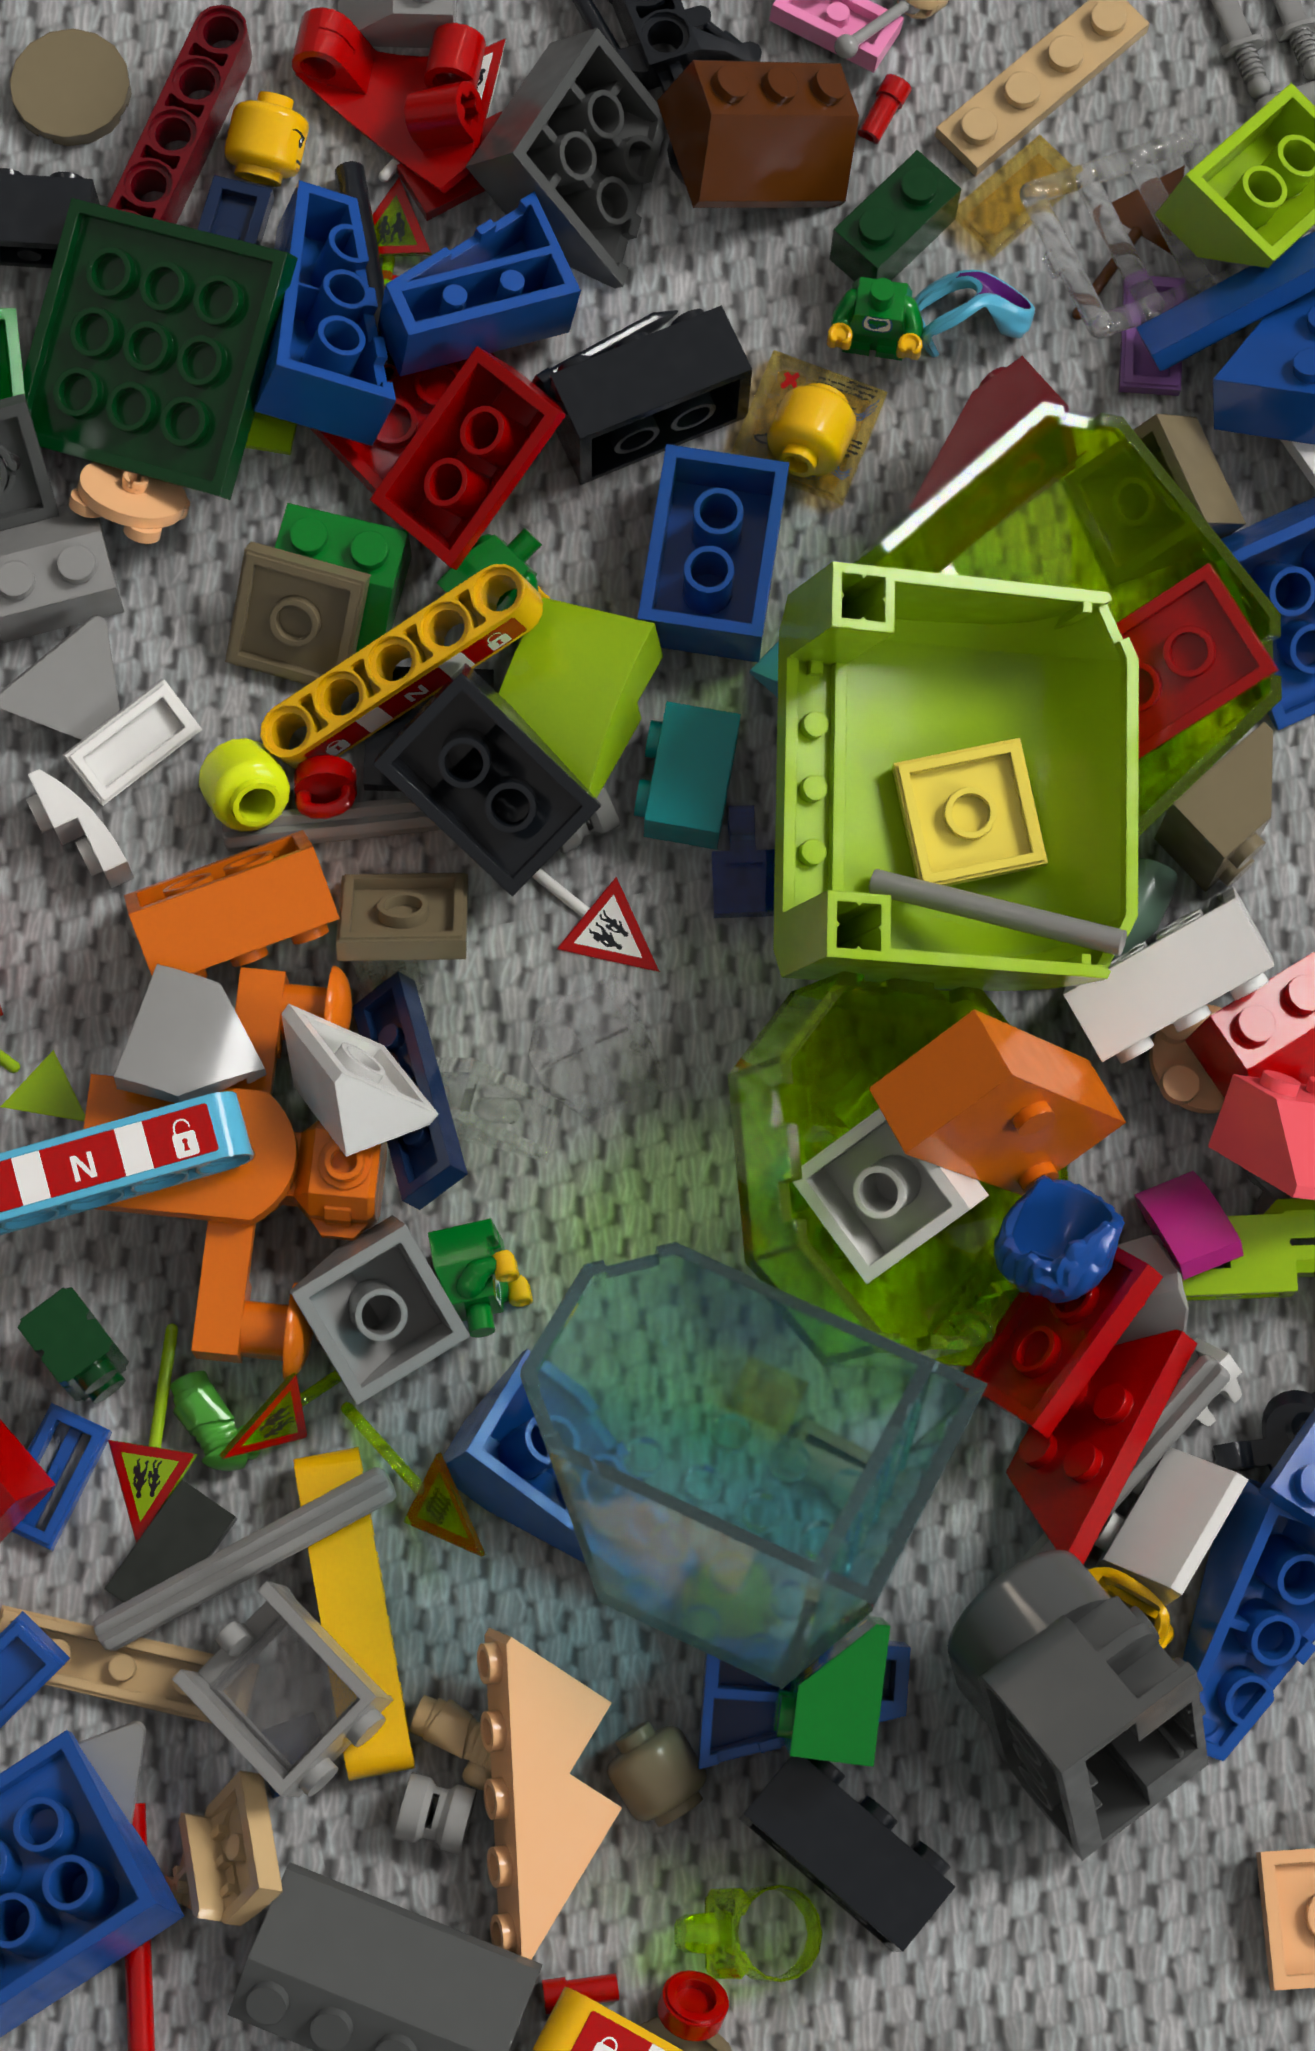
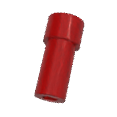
(890, 97)
(598, 1988)

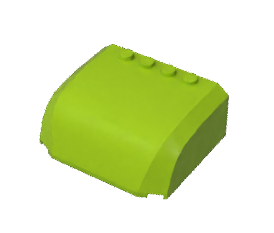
(926, 666)

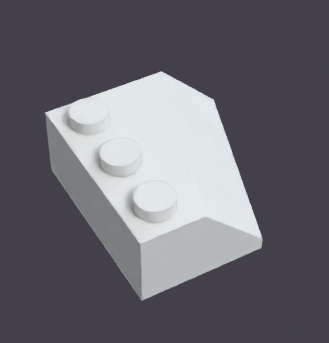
(1172, 979)

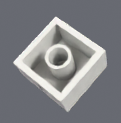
(881, 1199)

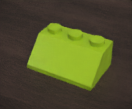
(1253, 189)

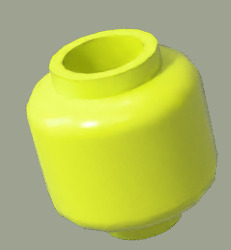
(244, 785)

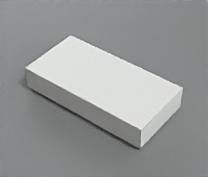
(132, 742)

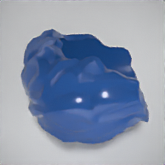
(1057, 1240)

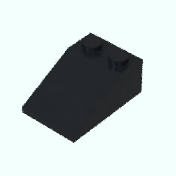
(487, 780)

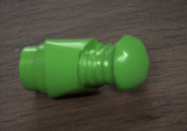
(208, 1419)

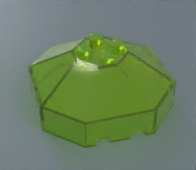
(804, 1090)

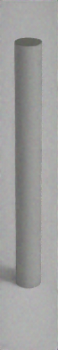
(999, 912)

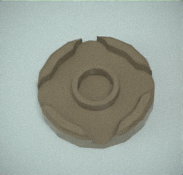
(70, 87)

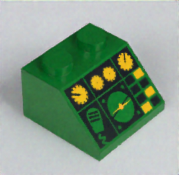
(838, 1699)

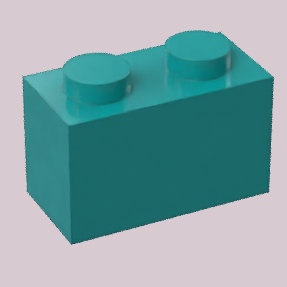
(690, 774)

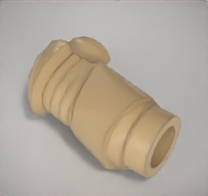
(456, 1732)

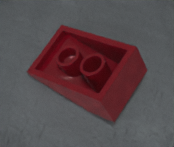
(990, 411)

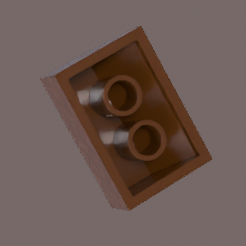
(762, 133)

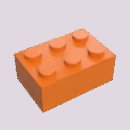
(234, 907)

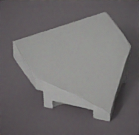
(186, 1041)

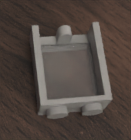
(286, 1694)

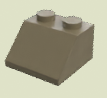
(1190, 462)
(1220, 818)

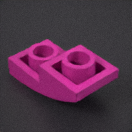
(1190, 1224)

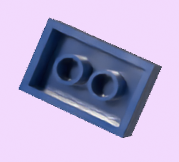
(713, 551)

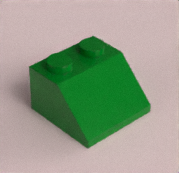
(357, 546)

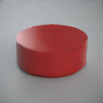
(693, 2005)

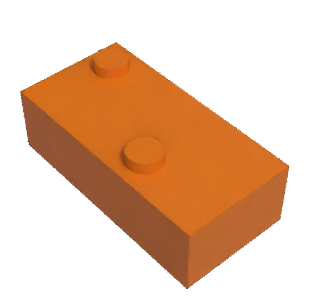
(996, 1104)

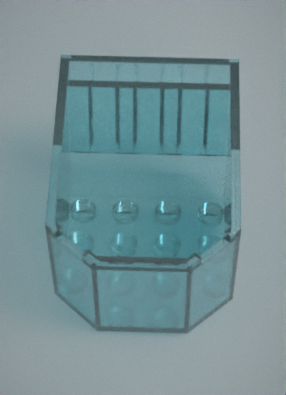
(737, 1453)

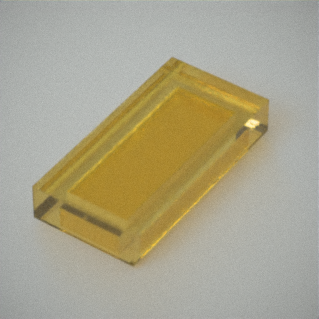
(994, 210)

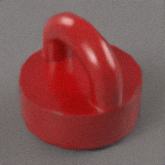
(324, 786)

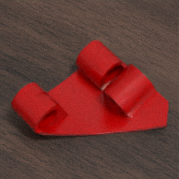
(409, 106)

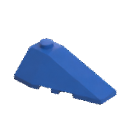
(505, 1466)
(1251, 1616)

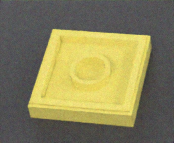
(970, 813)

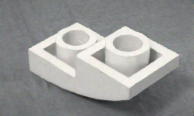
(71, 818)

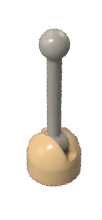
(847, 45)

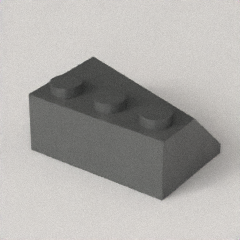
(586, 146)

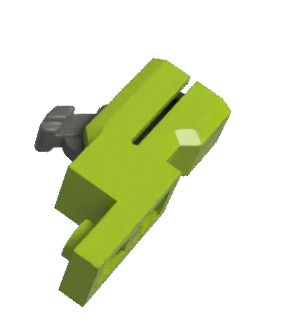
(1276, 1251)

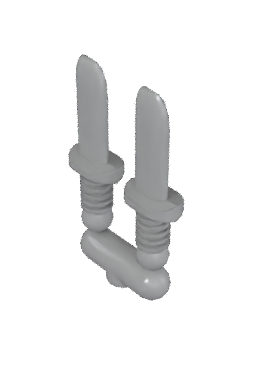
(1244, 46)

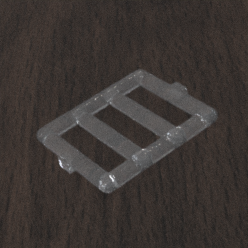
(1087, 180)

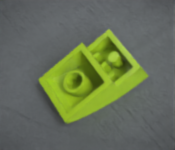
(581, 684)

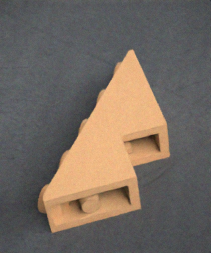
(540, 1812)

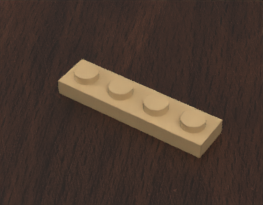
(1040, 81)

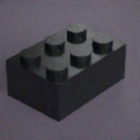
(651, 393)
(850, 1850)

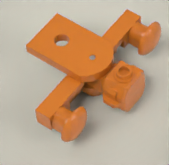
(287, 1169)

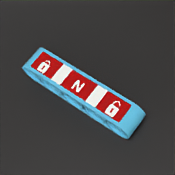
(121, 1160)

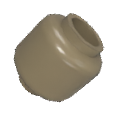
(656, 1773)

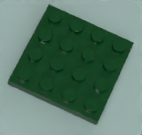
(153, 346)

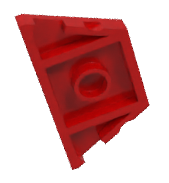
(1089, 1456)

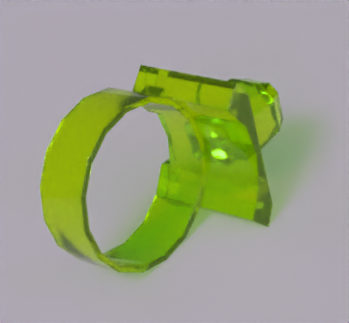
(718, 1938)

